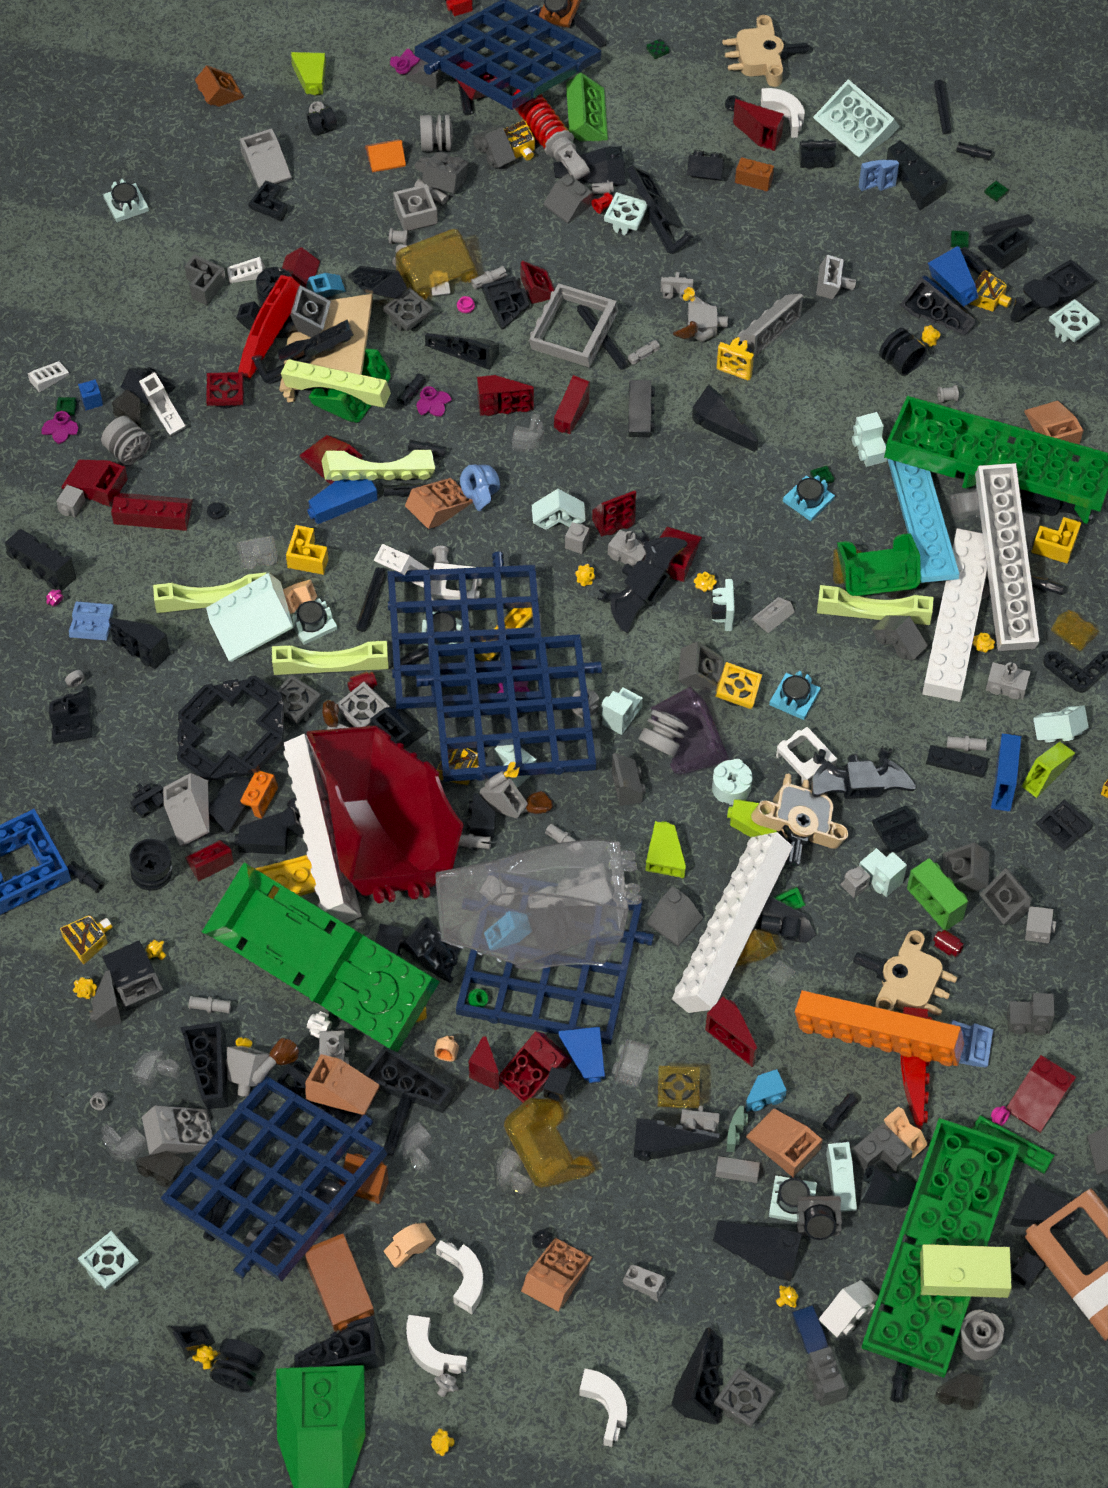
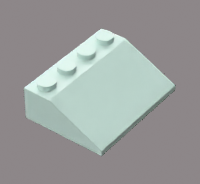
(856, 120)
(250, 616)

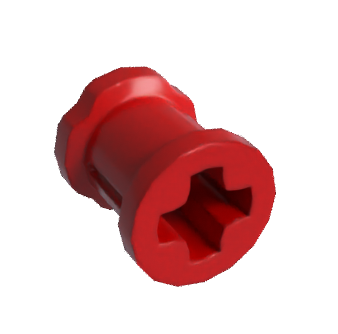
(602, 203)

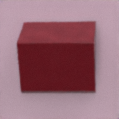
(301, 265)
(536, 282)
(210, 860)
(483, 1066)

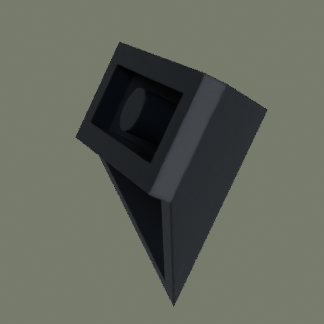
(190, 1338)

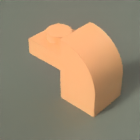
(298, 594)
(910, 1135)
(409, 1241)

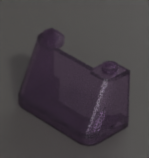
(701, 742)

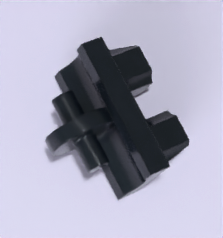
(145, 796)

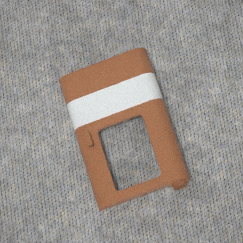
(1087, 1291)

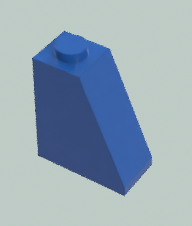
(586, 1052)

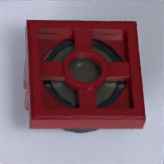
(225, 389)

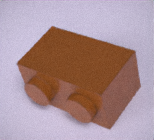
(754, 174)

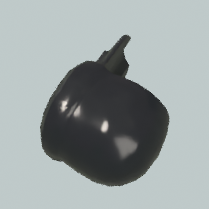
(326, 1192)

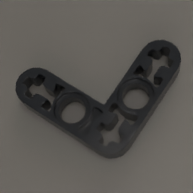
(1082, 675)

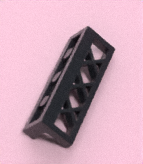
(300, 1074)

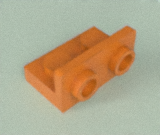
(260, 793)

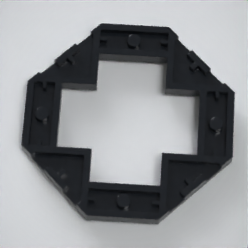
(230, 764)

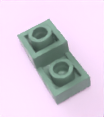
(737, 1124)

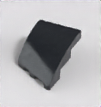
(505, 299)
(71, 717)
(427, 948)

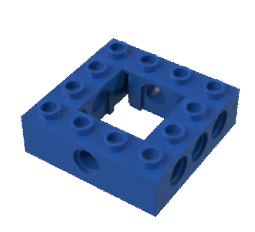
(40, 879)

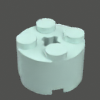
(732, 781)

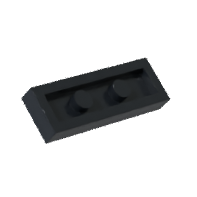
(956, 761)

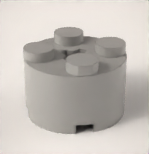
(984, 1324)

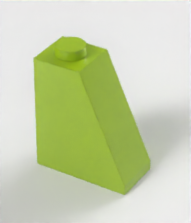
(310, 71)
(1047, 768)
(742, 821)
(665, 851)

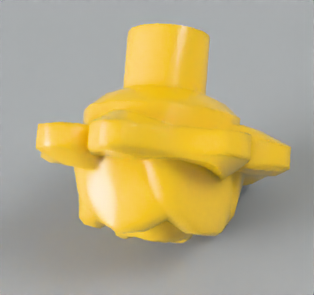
(930, 335)
(585, 575)
(705, 581)
(983, 642)
(154, 949)
(84, 988)
(787, 1296)
(205, 1356)
(441, 1442)

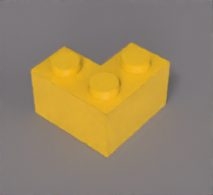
(1057, 544)
(303, 553)

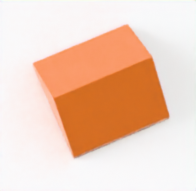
(386, 155)

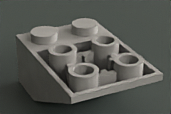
(264, 157)
(187, 807)
(176, 1129)

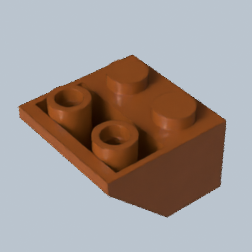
(376, 1183)

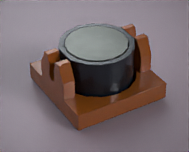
(559, 11)

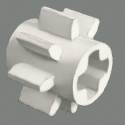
(319, 1023)

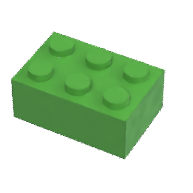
(937, 894)

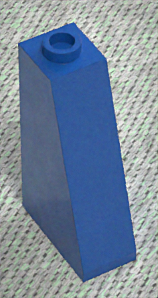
(954, 276)
(341, 498)
(1006, 772)

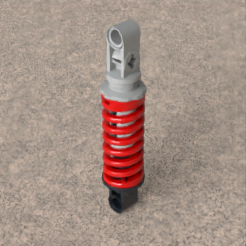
(551, 133)

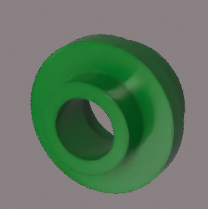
(482, 998)

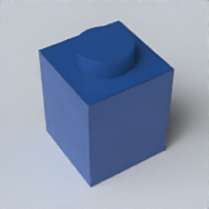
(90, 394)

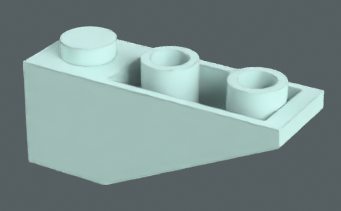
(841, 1174)

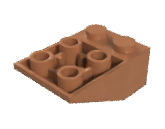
(1055, 421)
(437, 502)
(340, 1086)
(785, 1141)
(555, 1274)

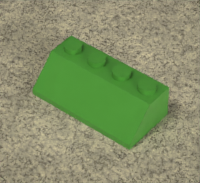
(586, 109)

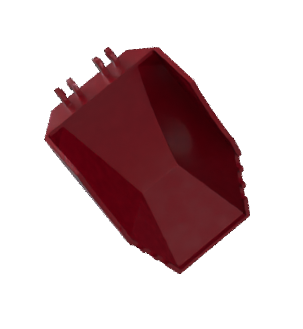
(385, 812)

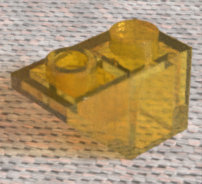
(757, 948)

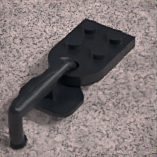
(650, 193)
(1056, 286)
(310, 347)

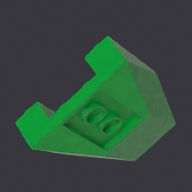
(320, 1423)

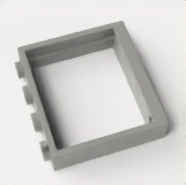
(580, 297)

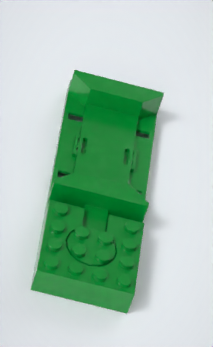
(955, 441)
(341, 969)
(950, 1206)

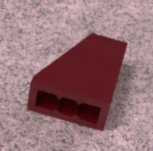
(572, 405)

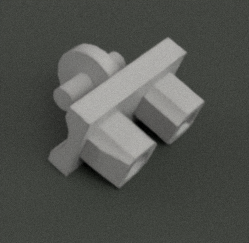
(674, 285)
(699, 1120)

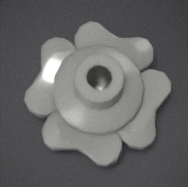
(446, 1384)

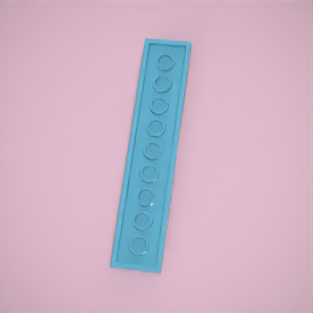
(924, 521)

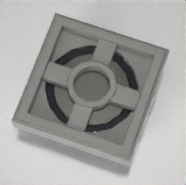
(361, 705)

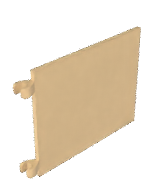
(347, 355)

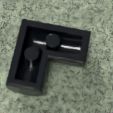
(265, 201)
(290, 818)

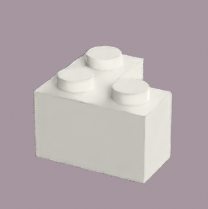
(847, 1307)

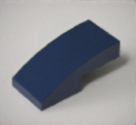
(809, 1329)

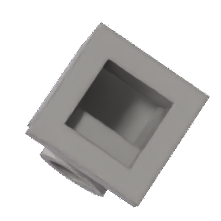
(856, 881)

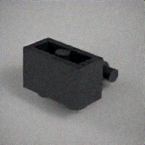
(817, 153)

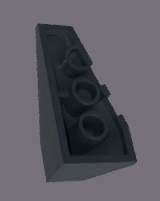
(603, 165)
(933, 303)
(470, 349)
(716, 417)
(657, 1141)
(764, 1247)
(353, 1346)
(700, 1381)

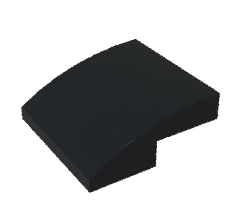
(1064, 825)
(899, 829)

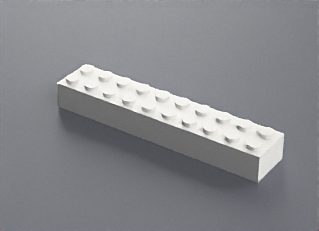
(1006, 557)
(957, 619)
(334, 889)
(732, 923)

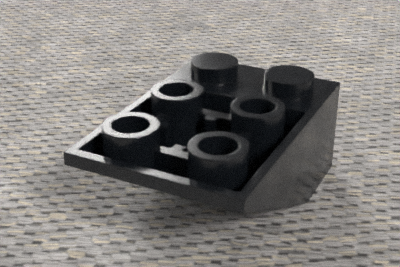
(140, 640)
(133, 975)

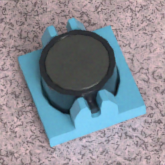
(807, 497)
(794, 694)

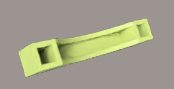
(366, 388)
(341, 465)
(175, 597)
(838, 602)
(294, 660)

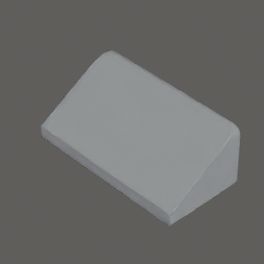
(774, 614)
(737, 1169)

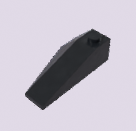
(378, 281)

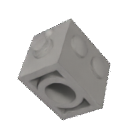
(1039, 924)

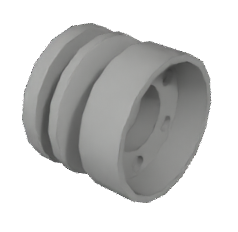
(435, 133)
(125, 440)
(663, 732)

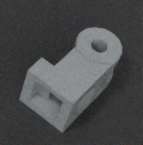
(645, 1282)

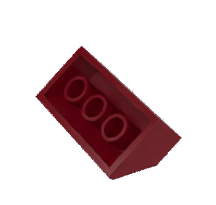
(151, 511)

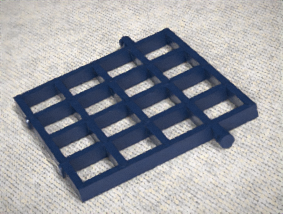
(503, 53)
(466, 635)
(512, 706)
(543, 990)
(274, 1176)

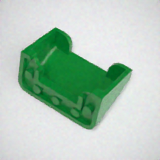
(344, 404)
(881, 569)

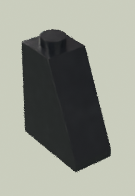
(263, 836)
(1038, 1206)

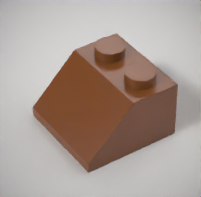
(218, 86)

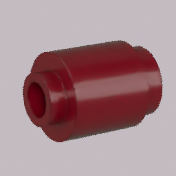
(366, 677)
(948, 943)

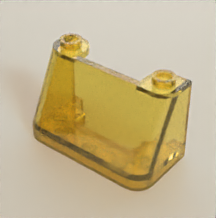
(435, 262)
(541, 1146)

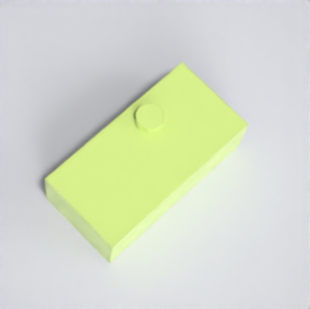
(965, 1271)

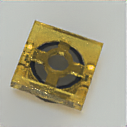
(678, 1088)

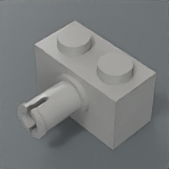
(831, 278)
(626, 548)
(1007, 680)
(334, 1044)

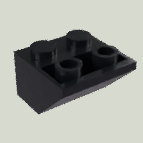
(705, 165)
(1005, 246)
(132, 379)
(397, 725)

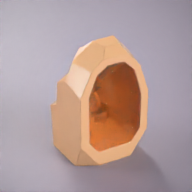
(446, 1048)

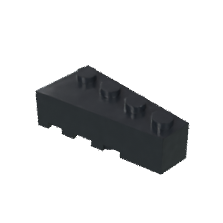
(41, 560)

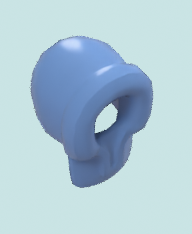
(479, 483)

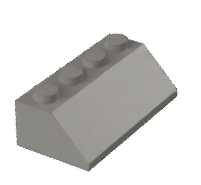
(772, 323)

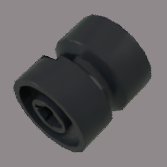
(327, 118)

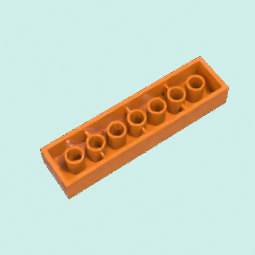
(879, 1028)

